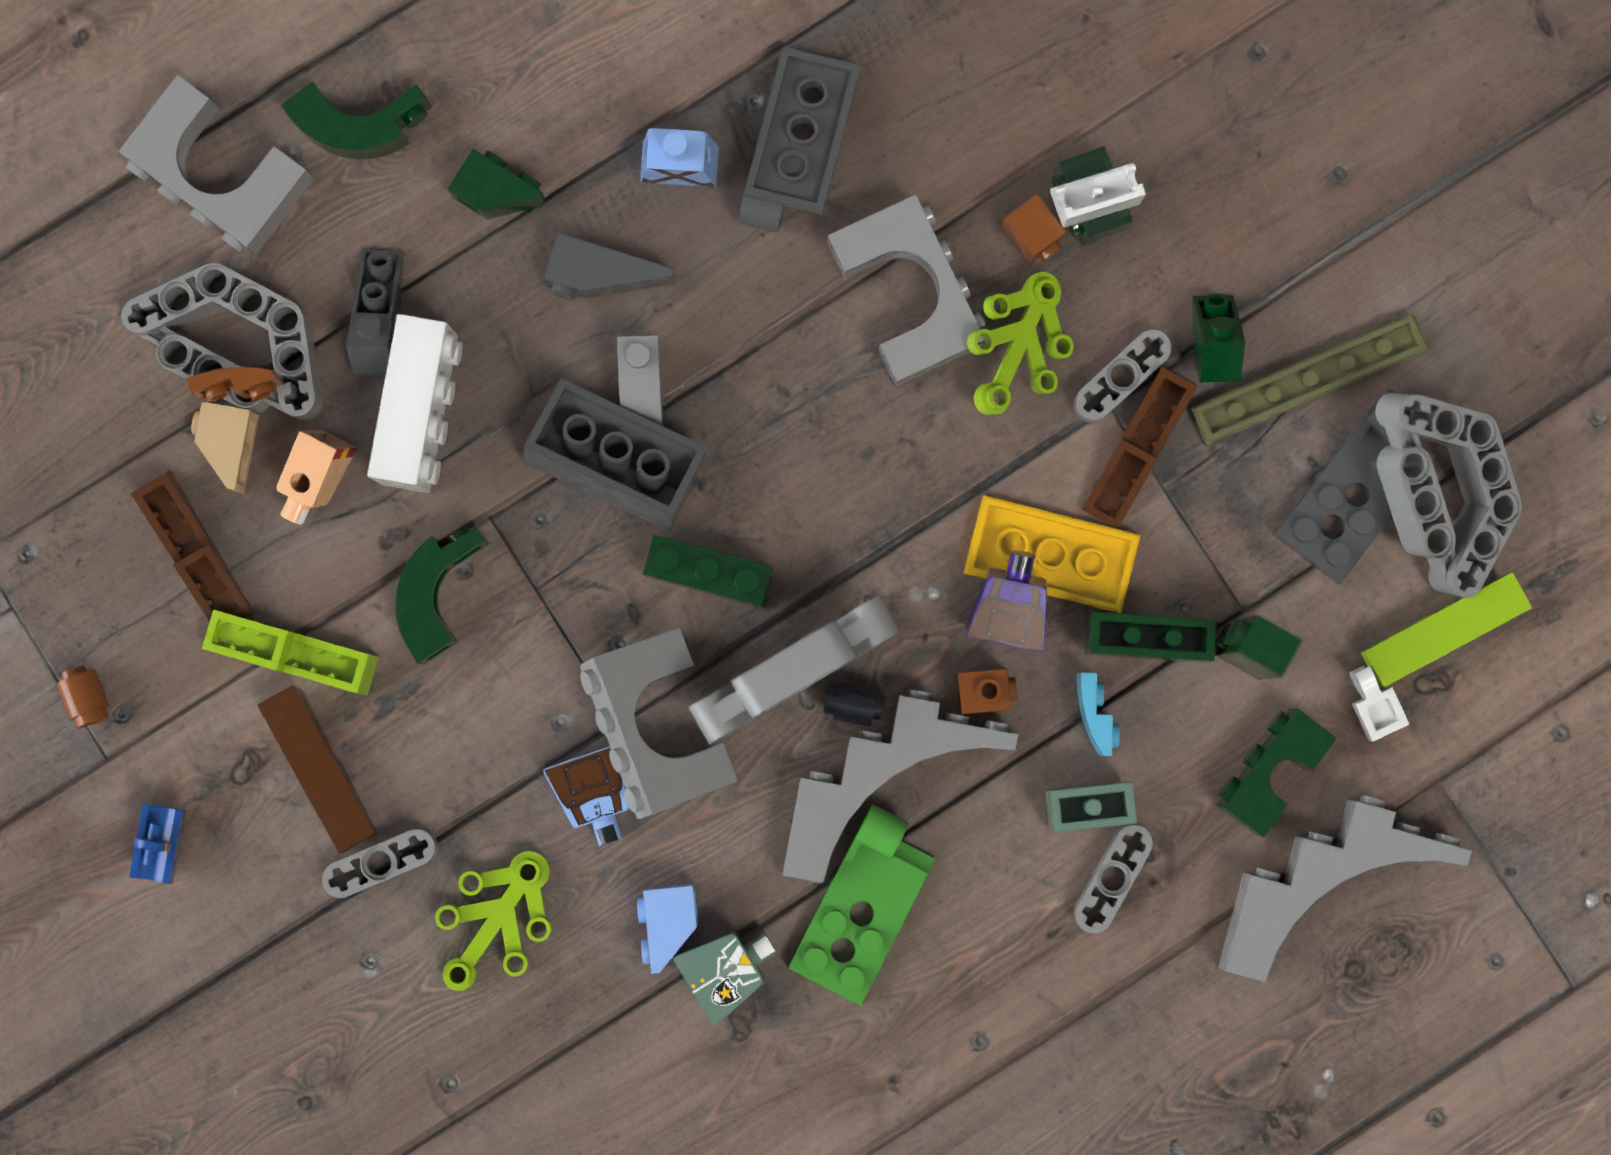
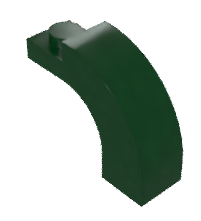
(356, 135)
(419, 588)

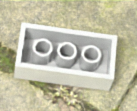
(414, 404)

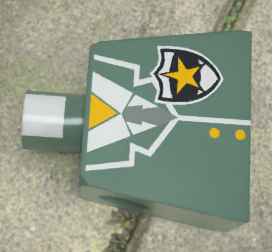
(724, 971)

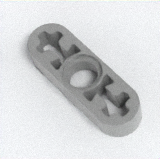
(1136, 348)
(356, 884)
(1105, 909)

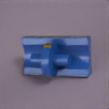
(157, 843)

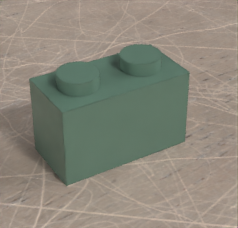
(1091, 806)

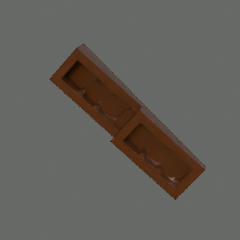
(1139, 447)
(190, 547)
(317, 768)

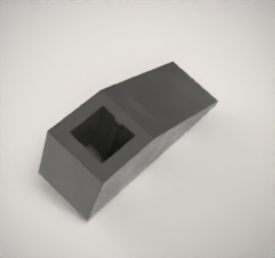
(375, 311)

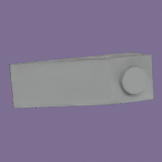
(641, 376)

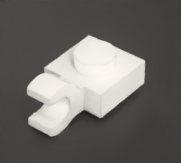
(1378, 709)

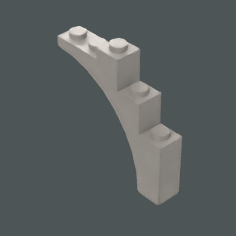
(916, 735)
(1365, 841)

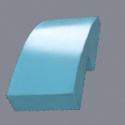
(1100, 728)

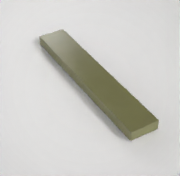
(1309, 379)

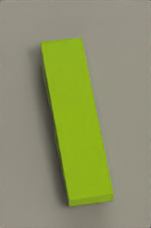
(1446, 630)
(290, 652)

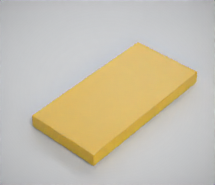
(1076, 557)

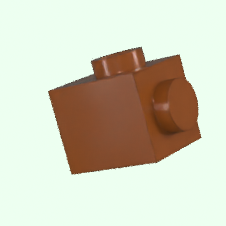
(1034, 230)
(985, 691)

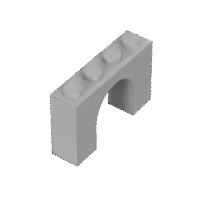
(161, 151)
(907, 234)
(649, 778)

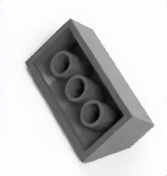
(614, 454)

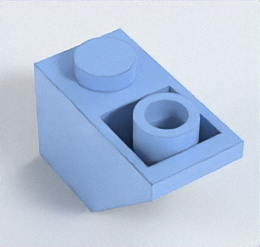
(670, 920)

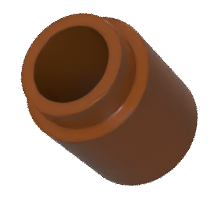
(82, 696)

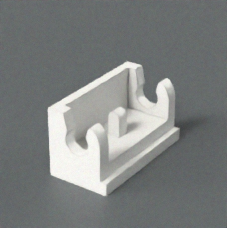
(1097, 195)

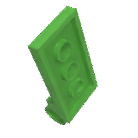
(875, 871)

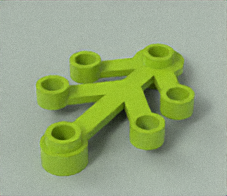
(1023, 340)
(499, 915)

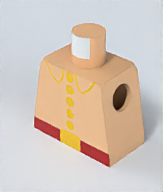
(322, 460)

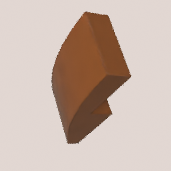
(247, 382)

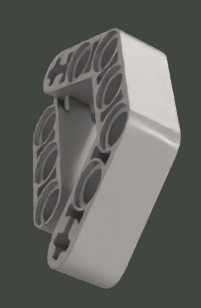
(233, 299)
(1454, 560)
(794, 669)

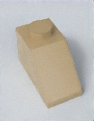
(226, 441)

